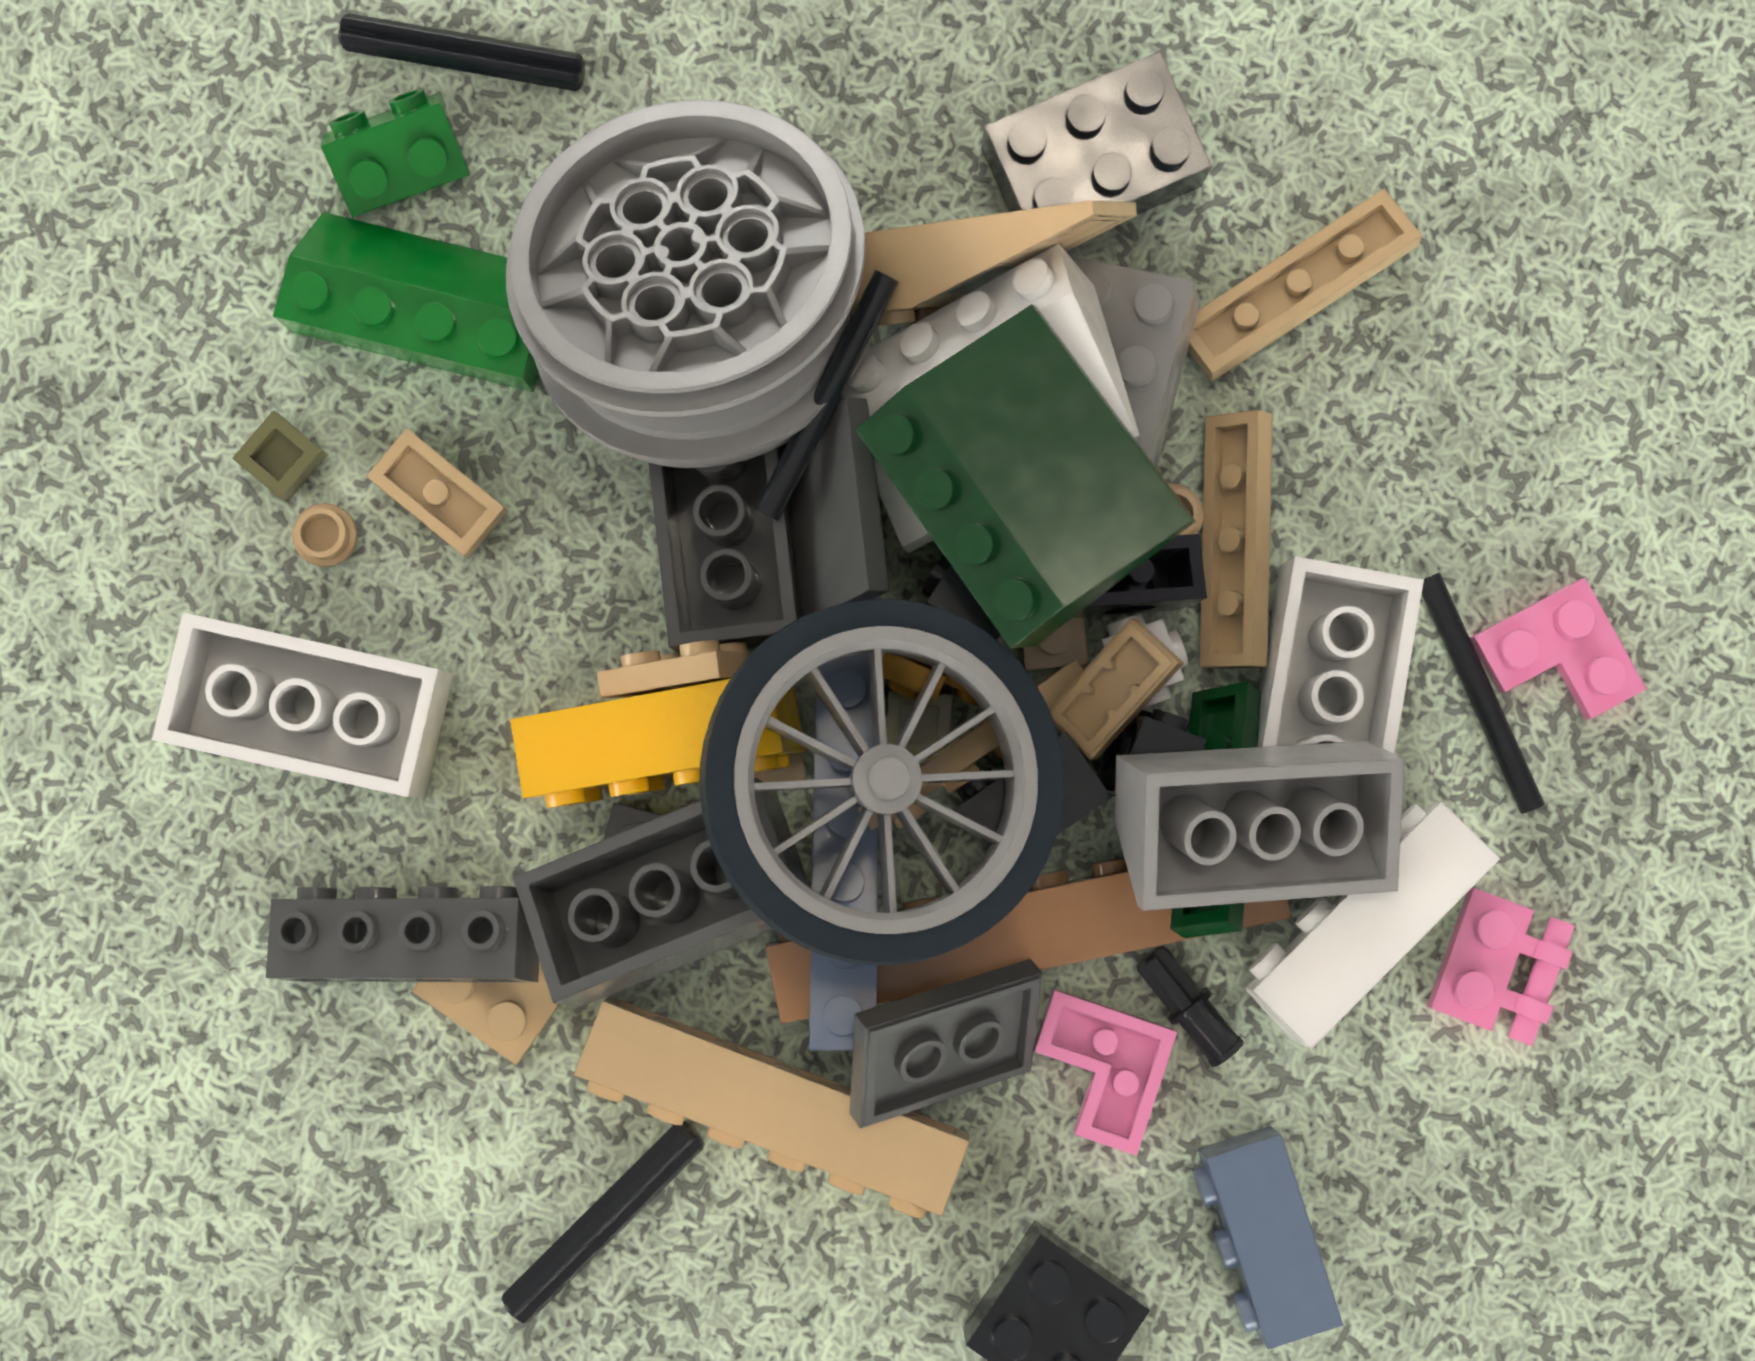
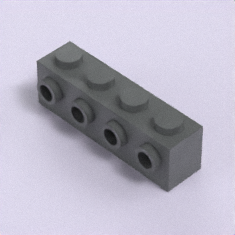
(401, 937)

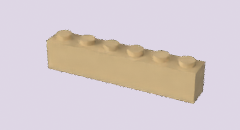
(769, 1105)

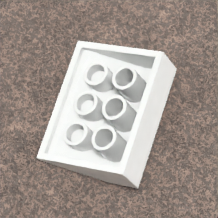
(1062, 297)

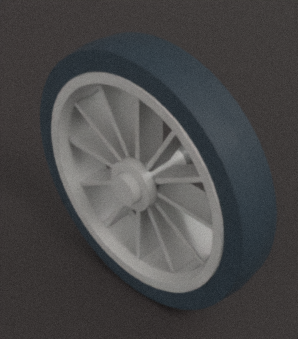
(883, 781)

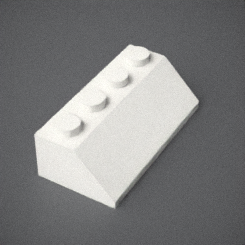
(1362, 936)

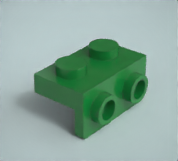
(393, 152)

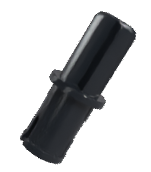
(1189, 1005)

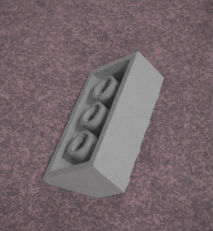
(1259, 823)

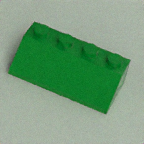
(405, 300)

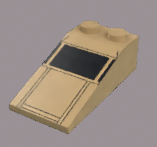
(957, 256)

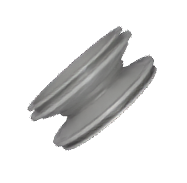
(673, 223)

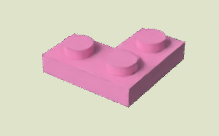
(1567, 633)
(1125, 1064)

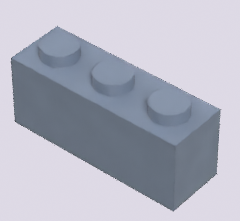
(1266, 1238)

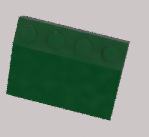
(1024, 477)

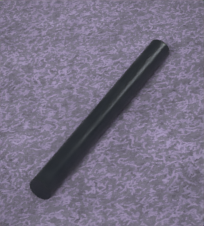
(827, 391)
(1481, 694)

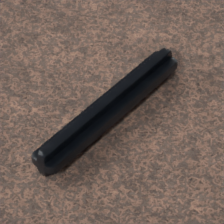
(461, 52)
(602, 1222)

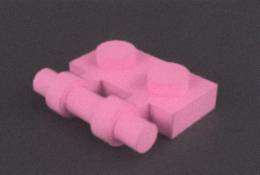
(1483, 957)

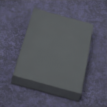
(838, 517)
(944, 1042)

